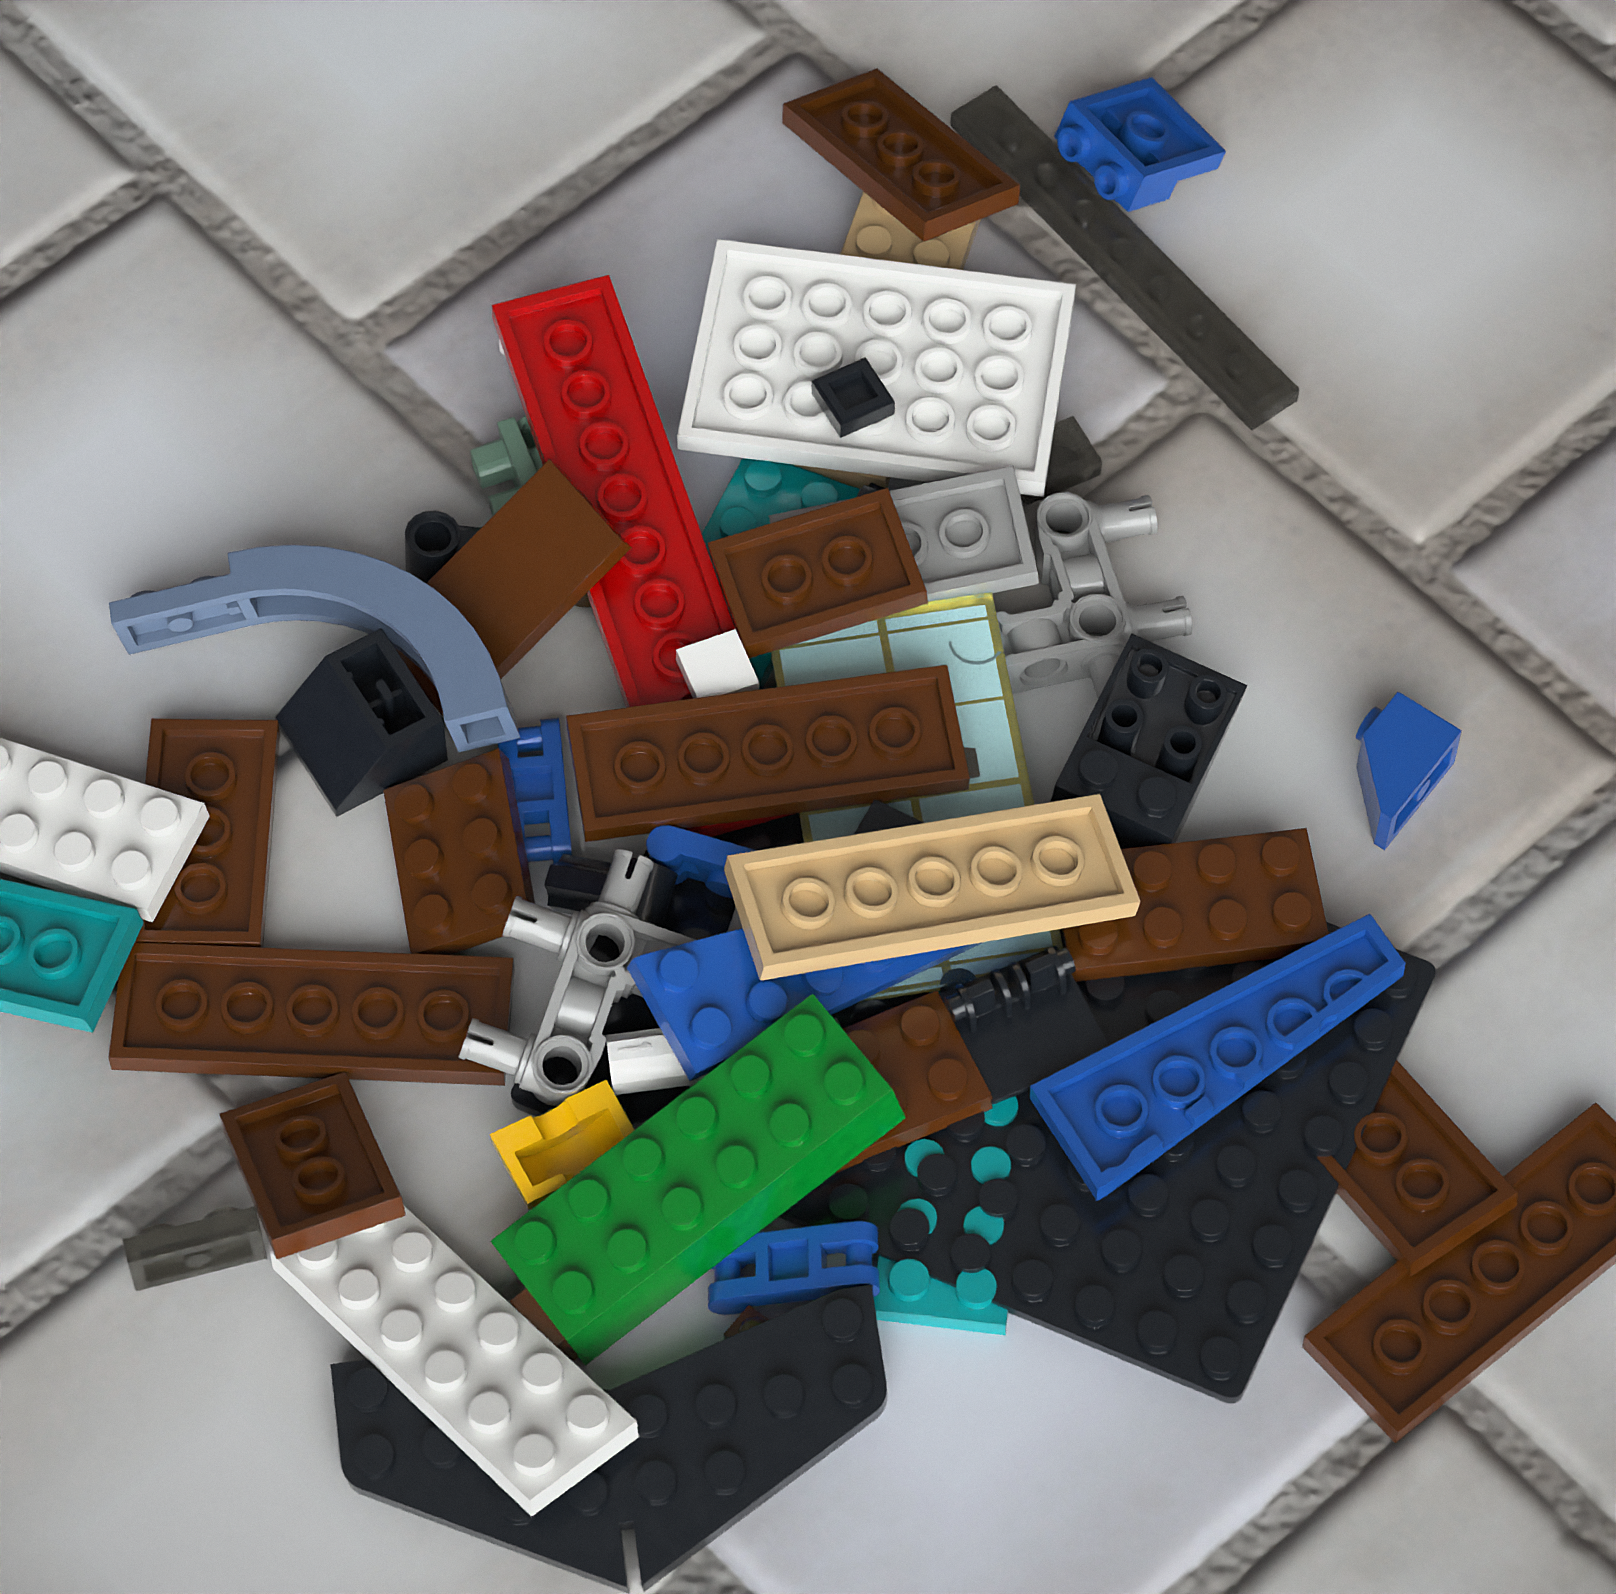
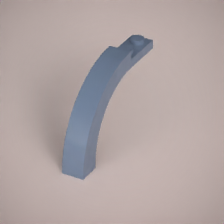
(339, 590)

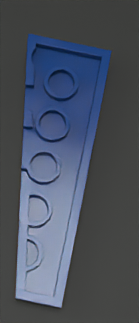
(715, 1004)
(1176, 1074)

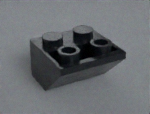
(362, 723)

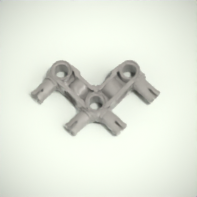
(1053, 642)
(583, 986)

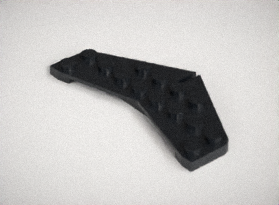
(709, 1448)

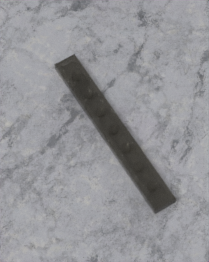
(1127, 260)

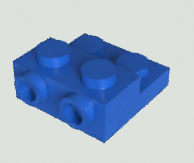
(1136, 143)

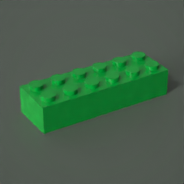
(699, 1178)

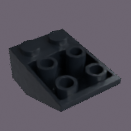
(1151, 742)

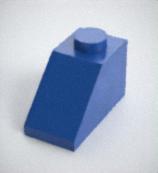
(1401, 762)

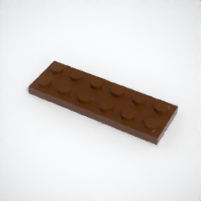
(767, 752)
(307, 1012)
(1426, 1336)

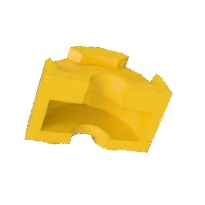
(558, 1145)

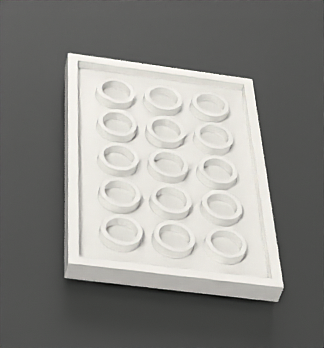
(957, 349)

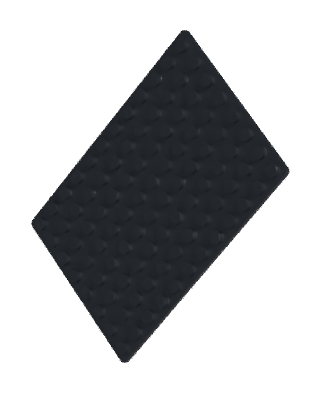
(1172, 1264)

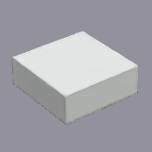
(717, 666)

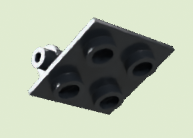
(1024, 1021)

